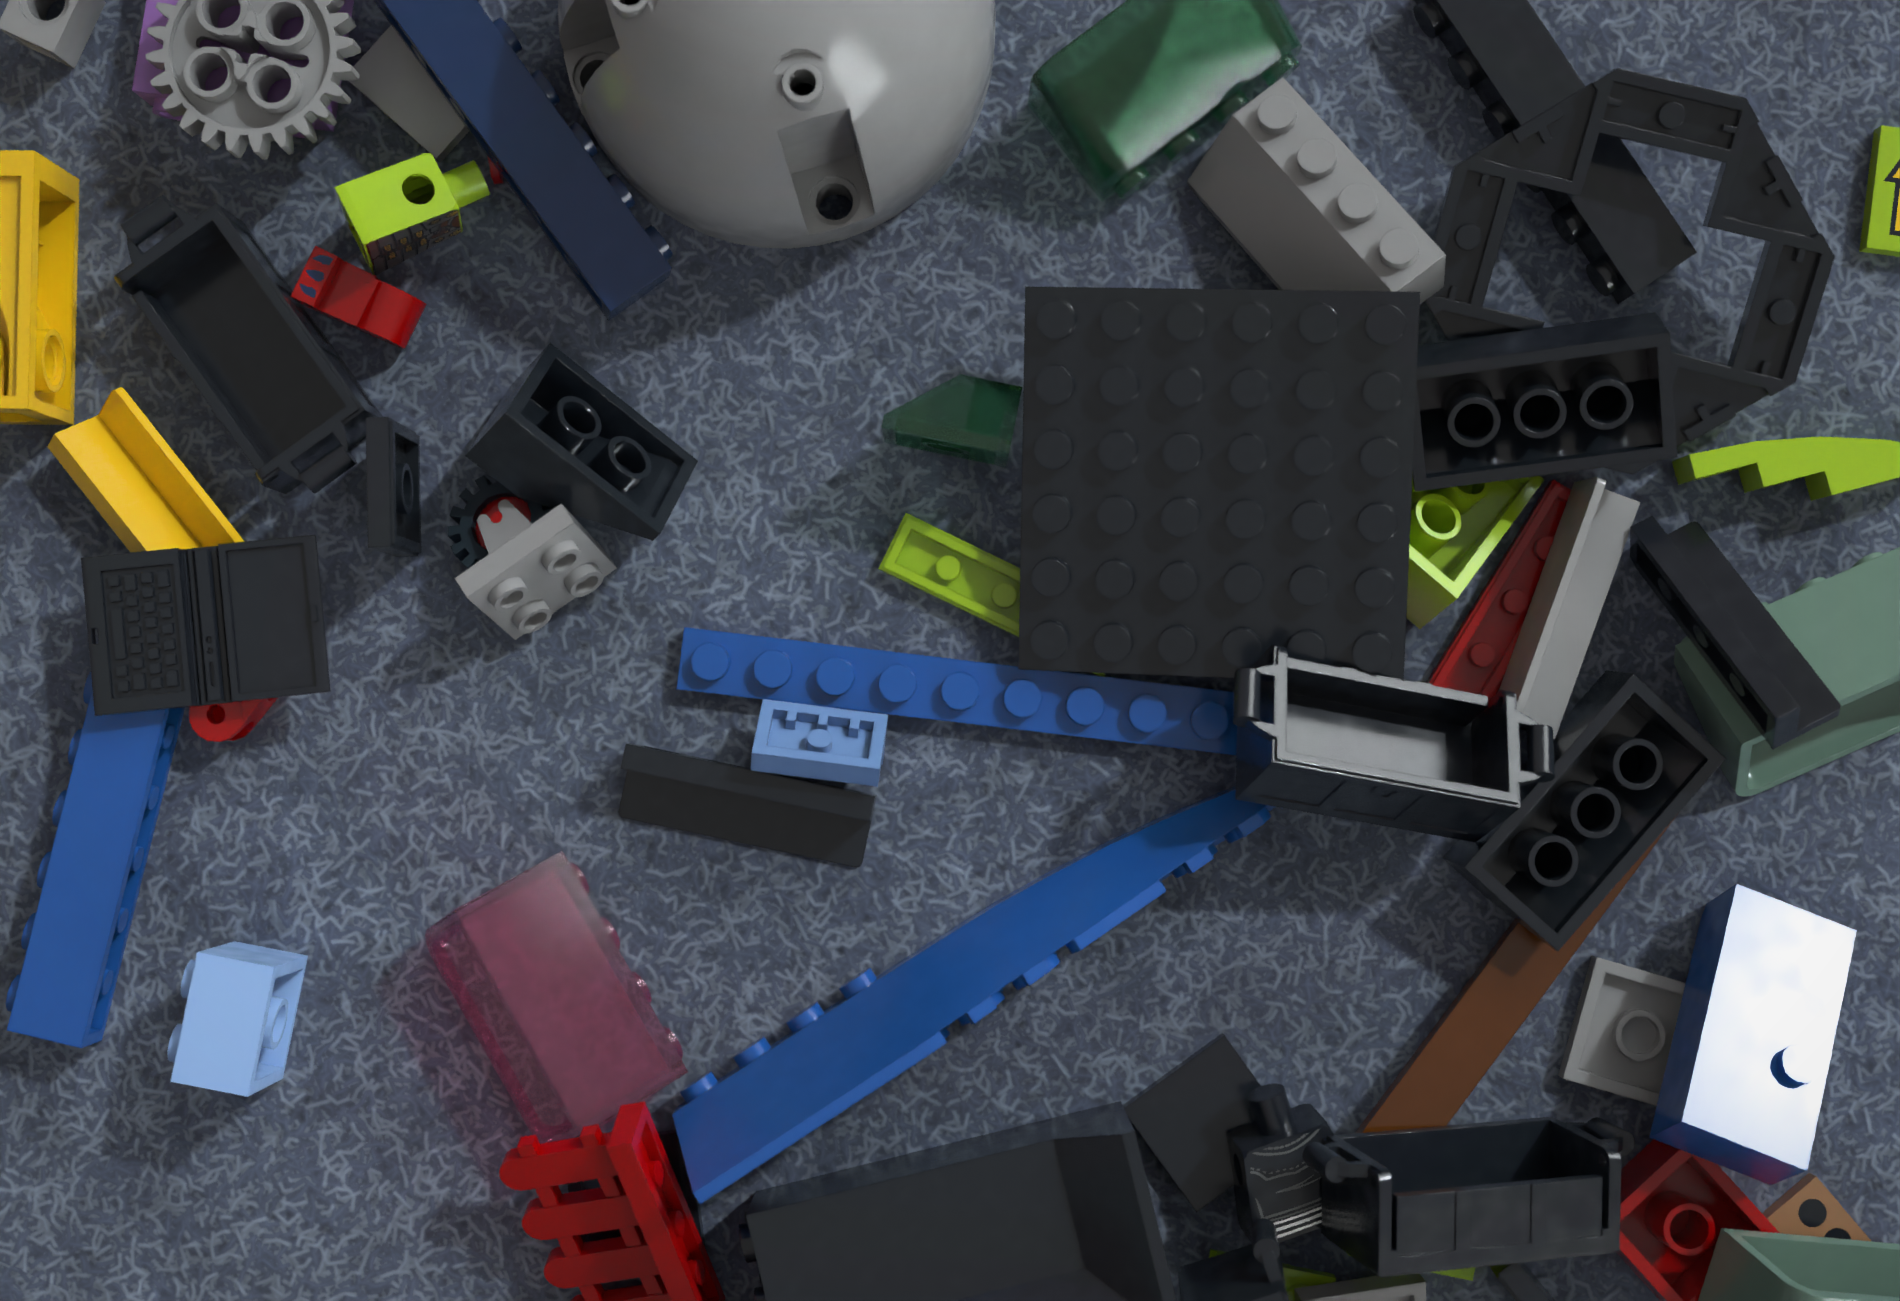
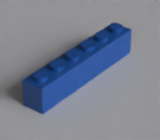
(92, 874)

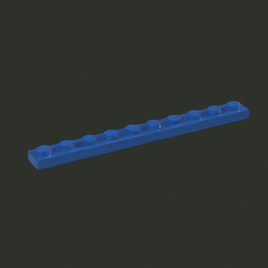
(957, 691)

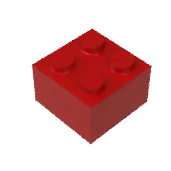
(1674, 1218)

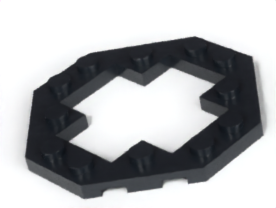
(1748, 199)

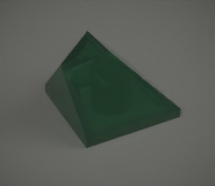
(958, 419)

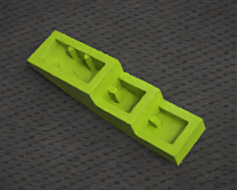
(1826, 463)

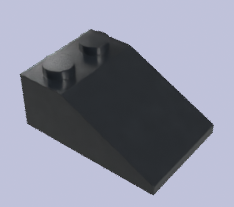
(582, 447)

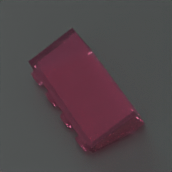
(554, 1001)

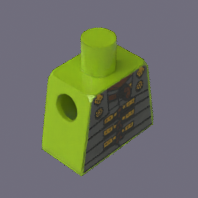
(385, 212)

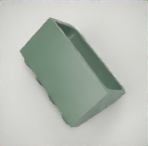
(1852, 642)
(1800, 1268)

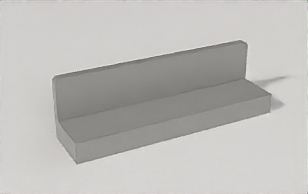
(1568, 600)

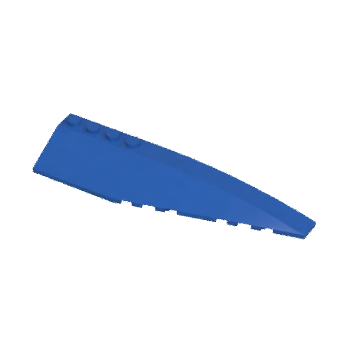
(960, 976)

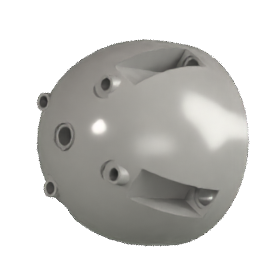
(707, 121)

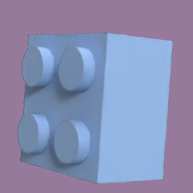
(236, 1018)

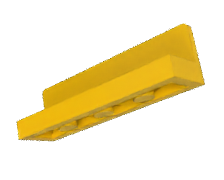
(139, 481)

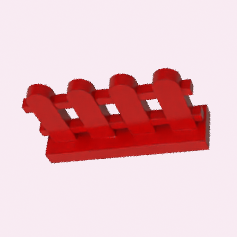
(635, 1196)

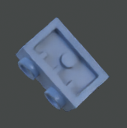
(819, 742)

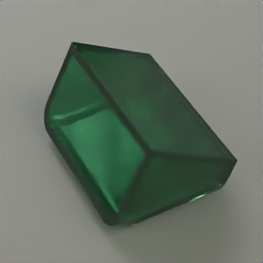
(1154, 78)

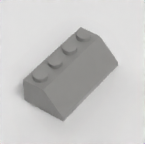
(1310, 204)

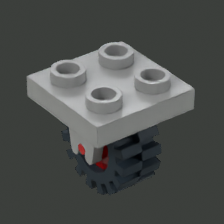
(522, 557)

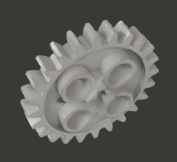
(240, 107)

